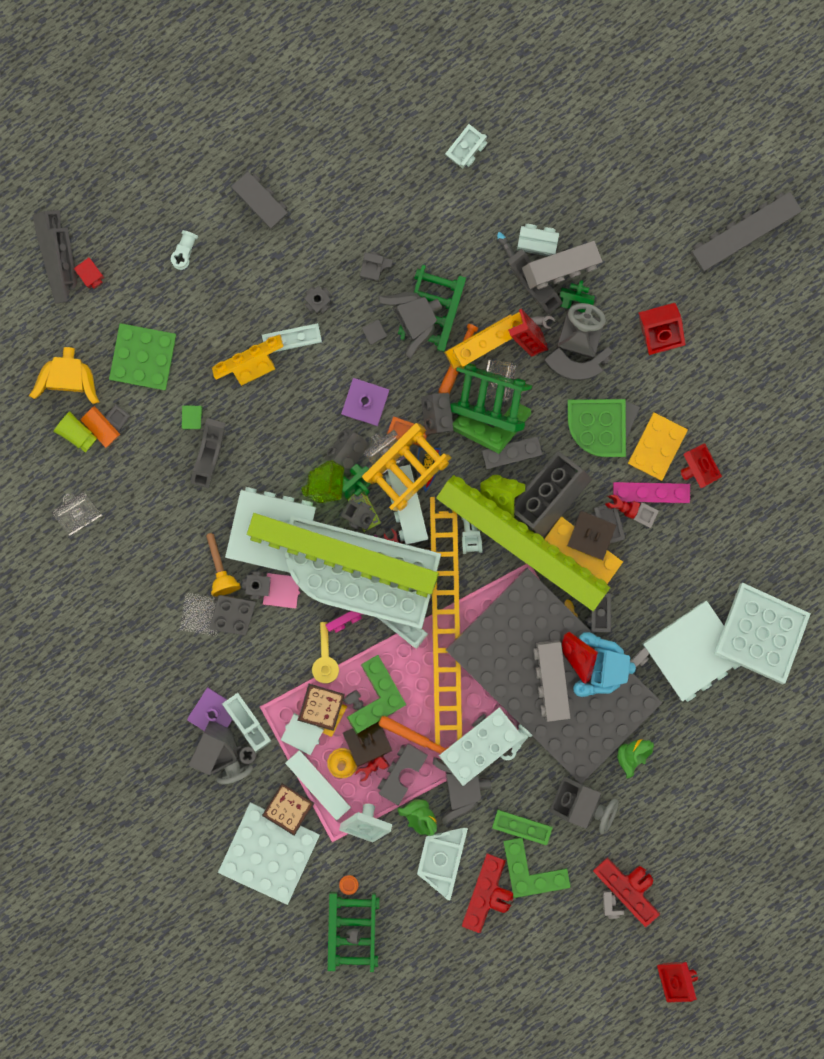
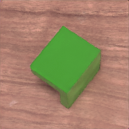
(191, 417)

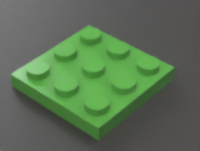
(142, 356)

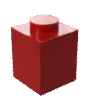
(89, 273)

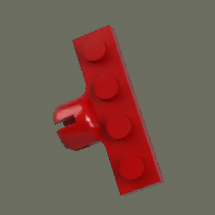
(629, 889)
(487, 894)

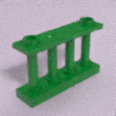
(450, 303)
(478, 411)
(336, 921)

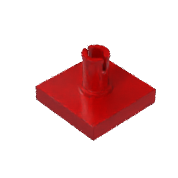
(700, 466)
(677, 981)

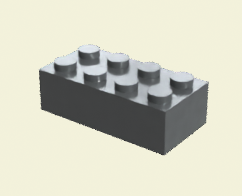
(550, 493)

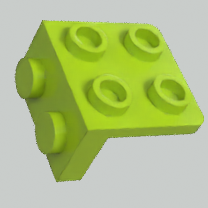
(502, 491)

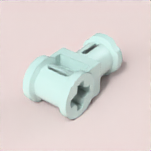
(183, 249)
(471, 537)
(525, 733)

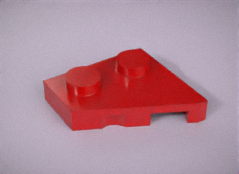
(579, 655)

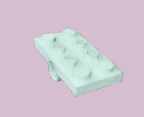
(481, 746)

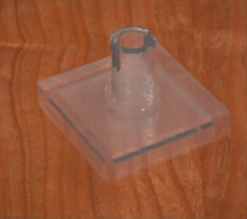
(504, 369)
(381, 446)
(76, 512)
(197, 614)

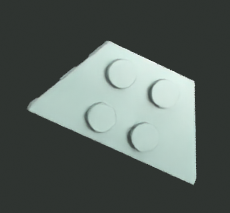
(441, 860)

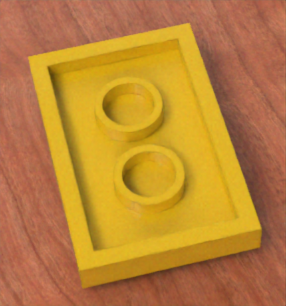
(657, 446)

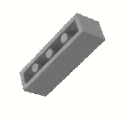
(561, 265)
(553, 680)

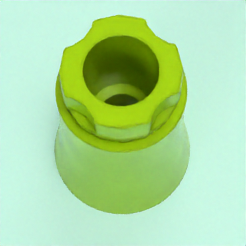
(75, 432)

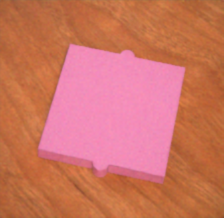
(283, 591)

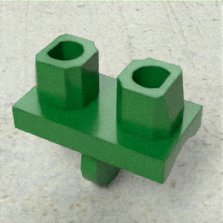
(568, 295)
(357, 484)

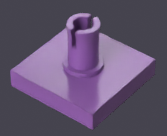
(365, 402)
(209, 709)

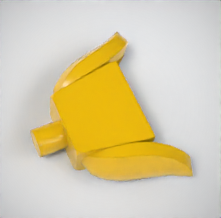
(66, 375)

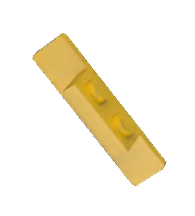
(251, 362)

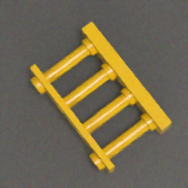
(482, 341)
(388, 461)

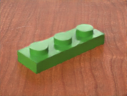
(522, 827)

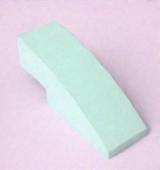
(246, 722)

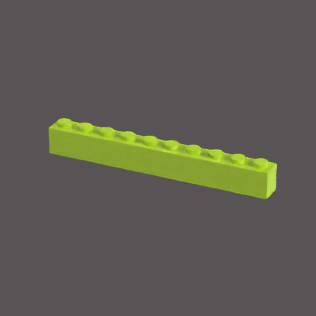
(523, 542)
(342, 554)

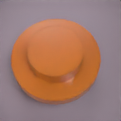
(348, 885)

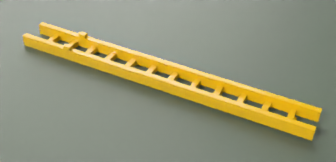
(445, 514)

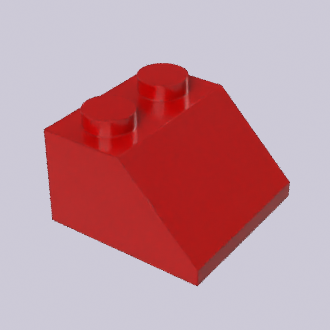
(662, 328)

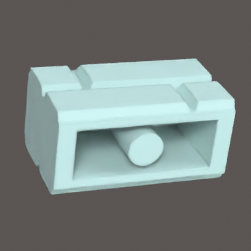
(538, 241)

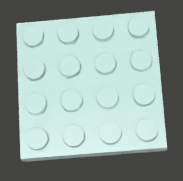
(762, 633)
(267, 855)

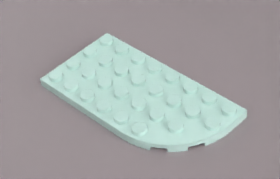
(355, 592)

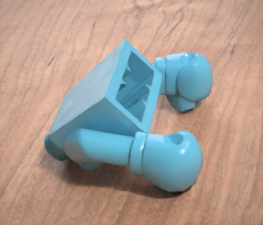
(609, 669)

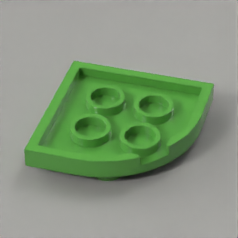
(599, 426)

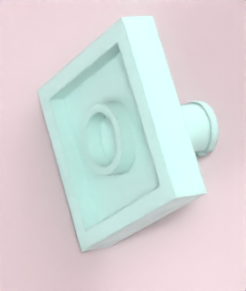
(365, 825)

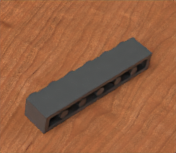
(745, 232)

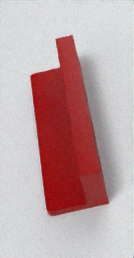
(529, 335)

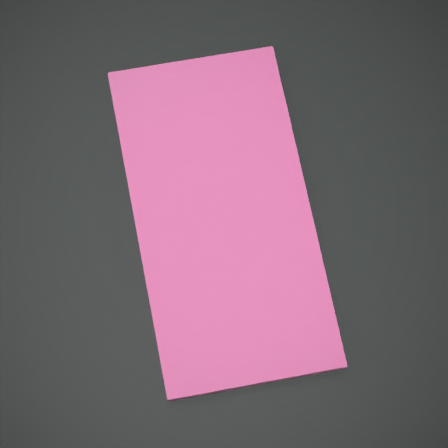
(414, 678)

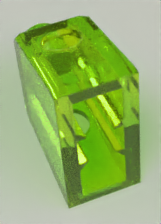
(325, 483)

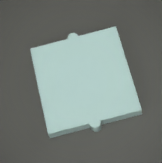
(302, 735)

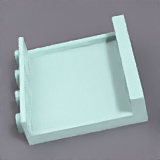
(266, 504)
(687, 651)

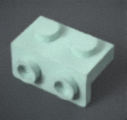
(466, 146)

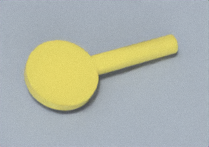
(325, 668)

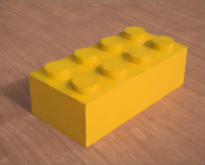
(560, 536)

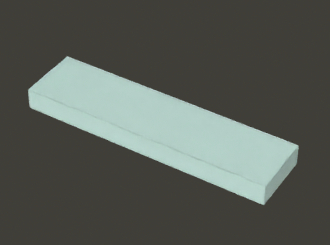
(318, 785)

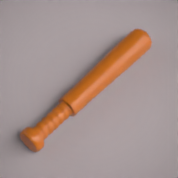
(451, 375)
(409, 734)

